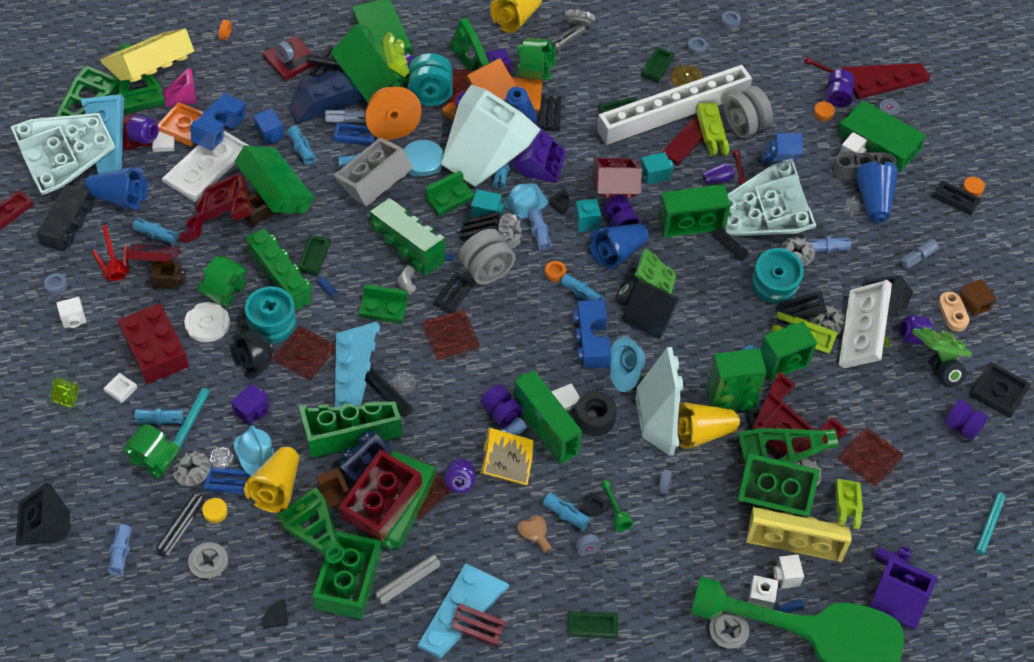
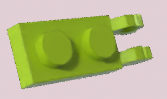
(395, 54)
(712, 128)
(824, 336)
(848, 502)

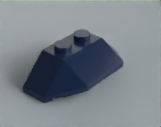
(323, 93)

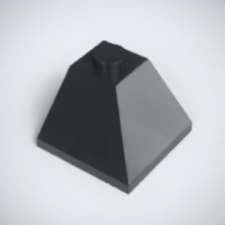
(900, 291)
(42, 517)

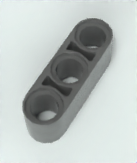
(847, 163)

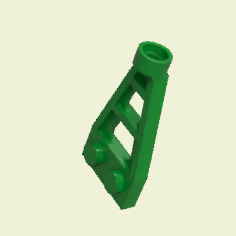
(461, 42)
(93, 80)
(140, 98)
(755, 440)
(303, 510)

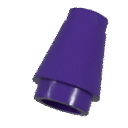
(719, 174)

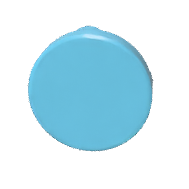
(424, 157)

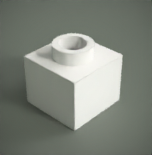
(854, 144)
(71, 312)
(788, 571)
(760, 597)

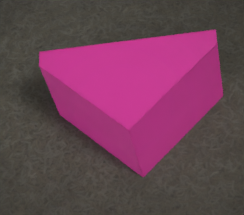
(181, 90)

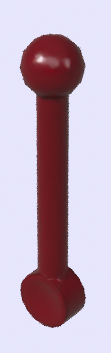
(808, 60)
(736, 153)

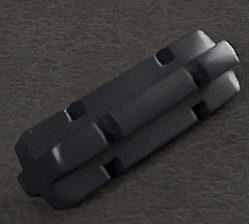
(730, 243)

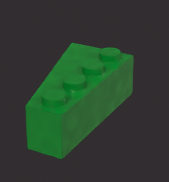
(409, 237)
(337, 428)

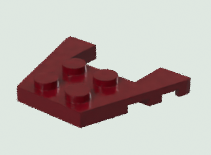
(216, 199)
(780, 416)

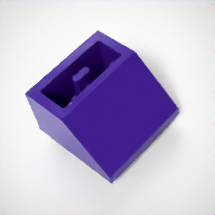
(541, 159)
(903, 592)

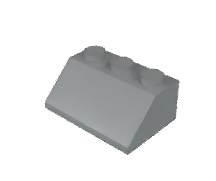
(374, 171)

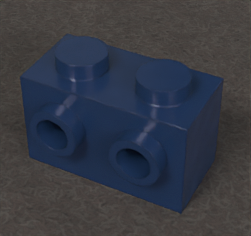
(357, 459)

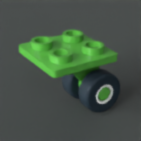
(650, 270)
(950, 371)

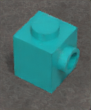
(656, 168)
(486, 203)
(587, 215)

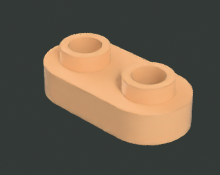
(954, 309)

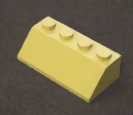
(149, 55)
(798, 534)

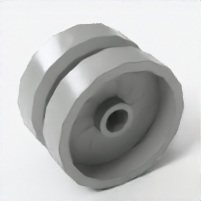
(748, 111)
(487, 256)

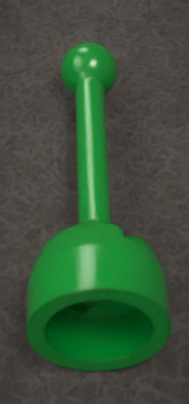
(622, 520)

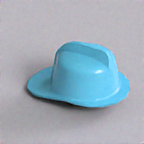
(525, 198)
(626, 364)
(253, 449)

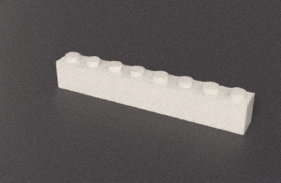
(670, 105)

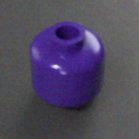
(142, 129)
(911, 322)
(460, 476)

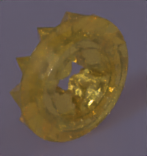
(679, 72)

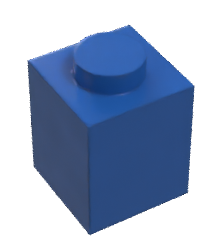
(269, 126)

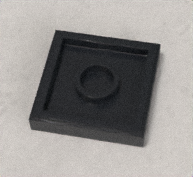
(650, 308)
(1000, 389)

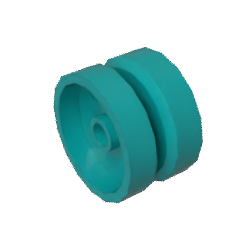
(431, 79)
(777, 275)
(271, 313)

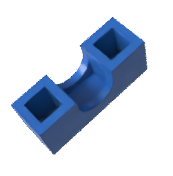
(209, 128)
(782, 148)
(594, 350)

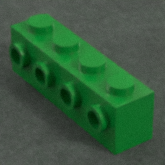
(277, 266)

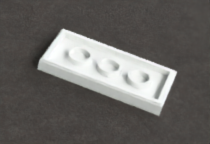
(203, 167)
(865, 324)

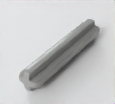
(407, 579)

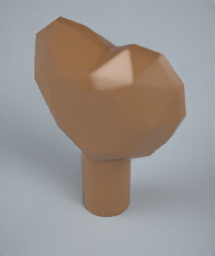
(535, 531)

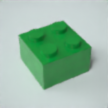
(787, 349)

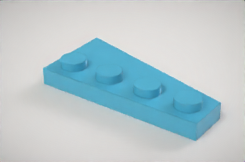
(111, 112)
(353, 363)
(471, 589)

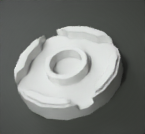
(207, 322)

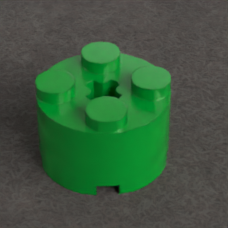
(536, 58)
(222, 280)
(150, 449)

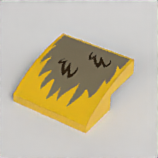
(507, 456)

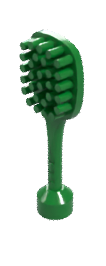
(836, 634)

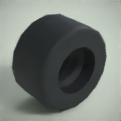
(591, 425)

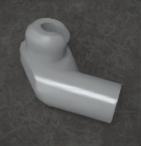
(404, 280)

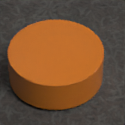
(225, 30)
(824, 111)
(974, 186)
(555, 271)

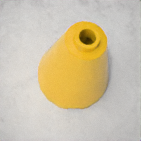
(512, 13)
(704, 423)
(274, 481)

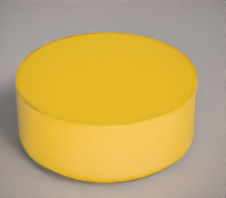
(214, 510)

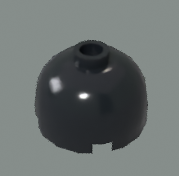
(251, 348)

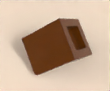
(977, 297)
(332, 487)

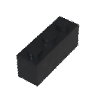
(65, 218)

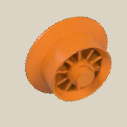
(392, 113)

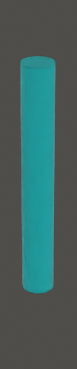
(191, 416)
(990, 523)

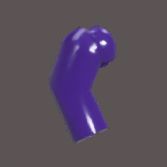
(903, 555)

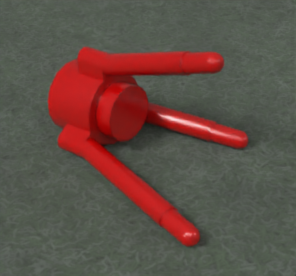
(115, 269)

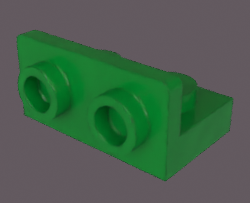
(448, 194)
(383, 304)

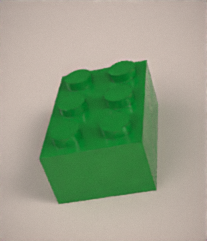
(693, 211)
(736, 379)
(778, 484)
(347, 585)

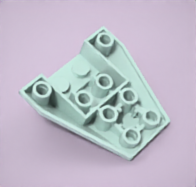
(485, 136)
(61, 147)
(770, 204)
(659, 402)

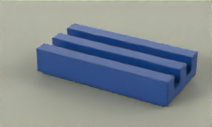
(353, 137)
(231, 481)

